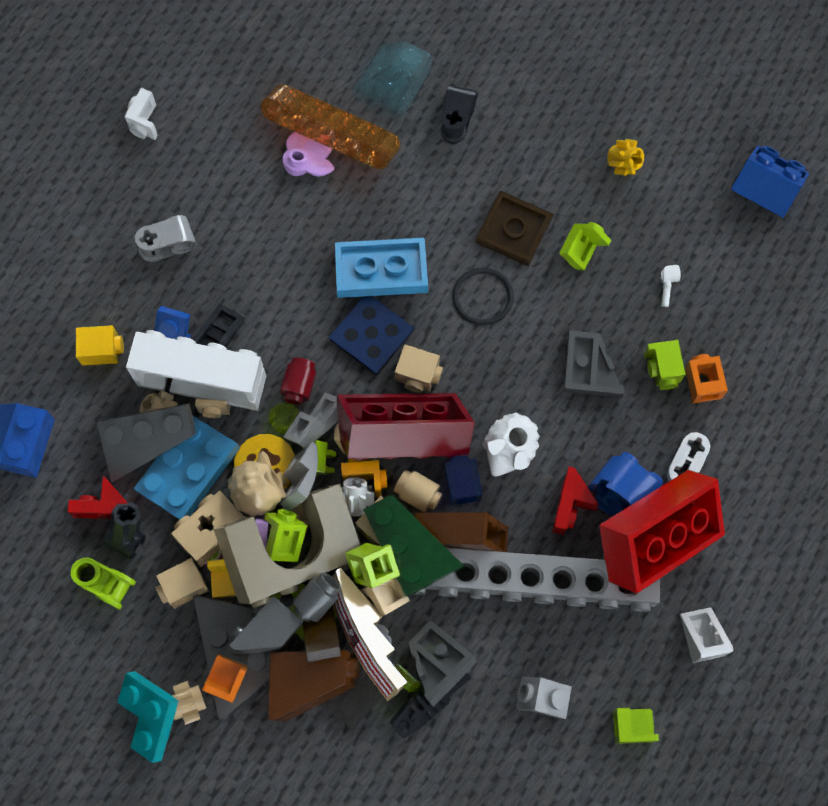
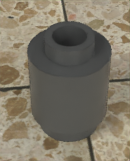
(317, 597)

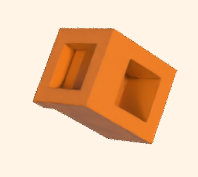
(712, 369)

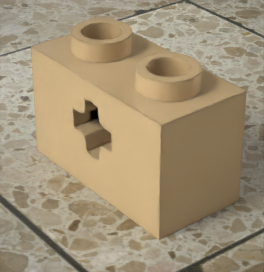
(200, 542)

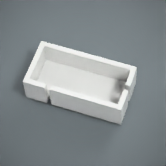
(197, 369)

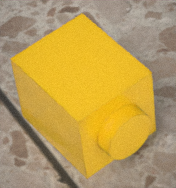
(98, 345)

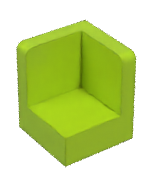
(634, 726)

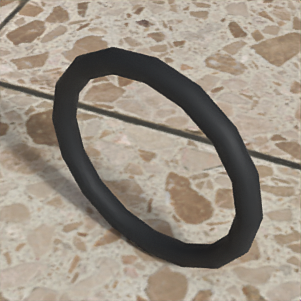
(466, 316)

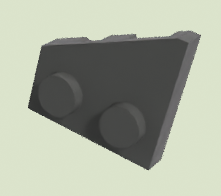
(439, 661)

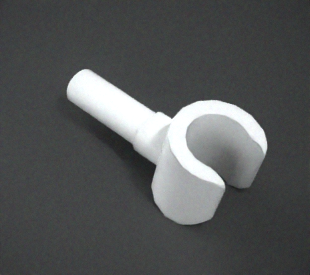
(669, 274)

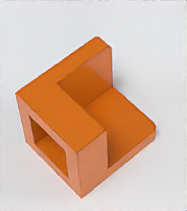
(225, 678)

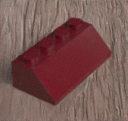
(403, 425)

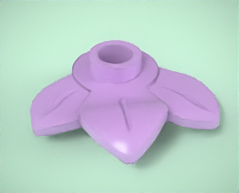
(310, 154)

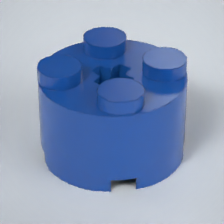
(622, 483)

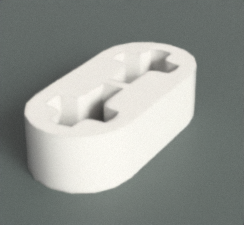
(682, 455)

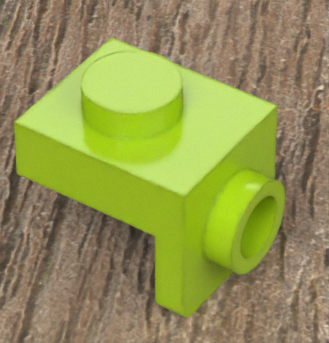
(582, 243)

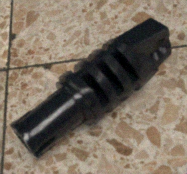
(419, 712)

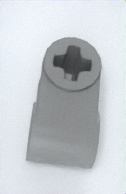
(168, 239)

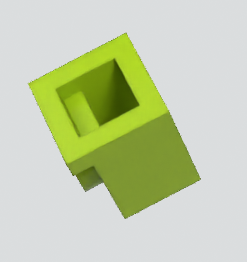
(665, 364)
(372, 564)

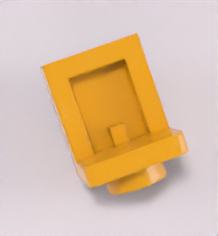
(367, 470)

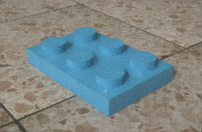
(381, 267)
(187, 471)

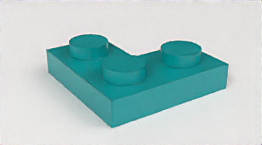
(155, 714)

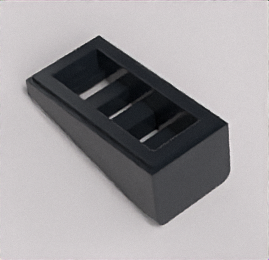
(230, 332)

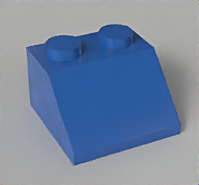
(23, 438)

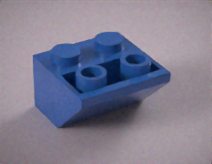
(770, 180)

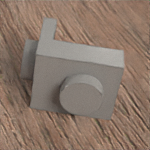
(543, 697)

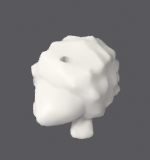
(511, 444)

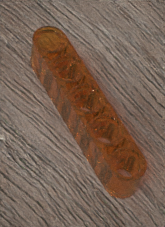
(330, 126)

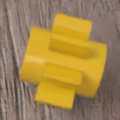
(625, 157)

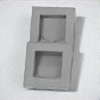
(311, 427)
(301, 474)

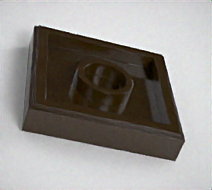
(514, 228)

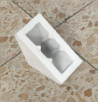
(705, 635)

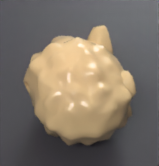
(256, 486)

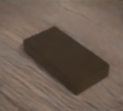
(322, 637)

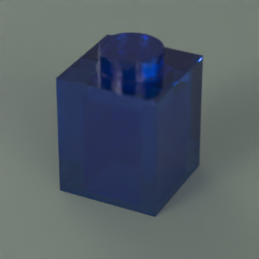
(463, 480)

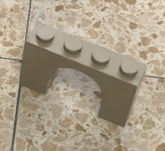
(255, 573)

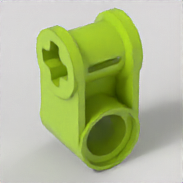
(107, 583)

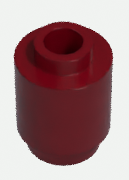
(298, 381)

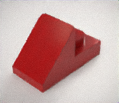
(573, 494)
(90, 508)

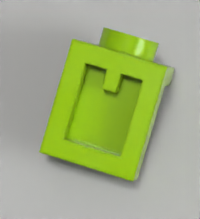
(285, 536)

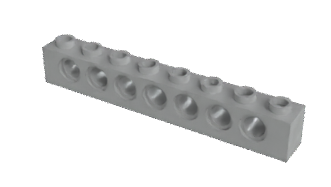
(545, 592)

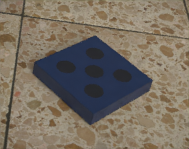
(371, 334)

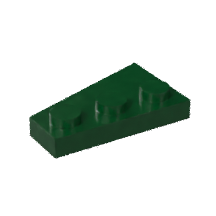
(416, 551)

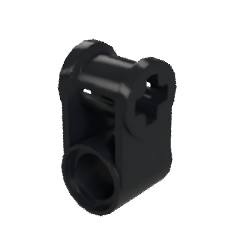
(457, 110)

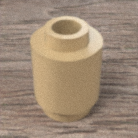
(418, 491)

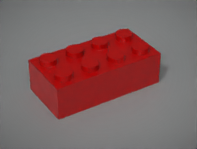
(662, 530)

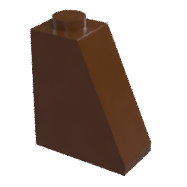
(467, 530)
(304, 684)

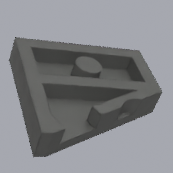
(589, 367)

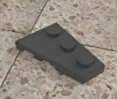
(143, 436)

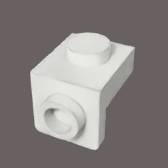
(138, 112)

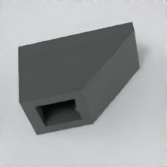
(267, 631)

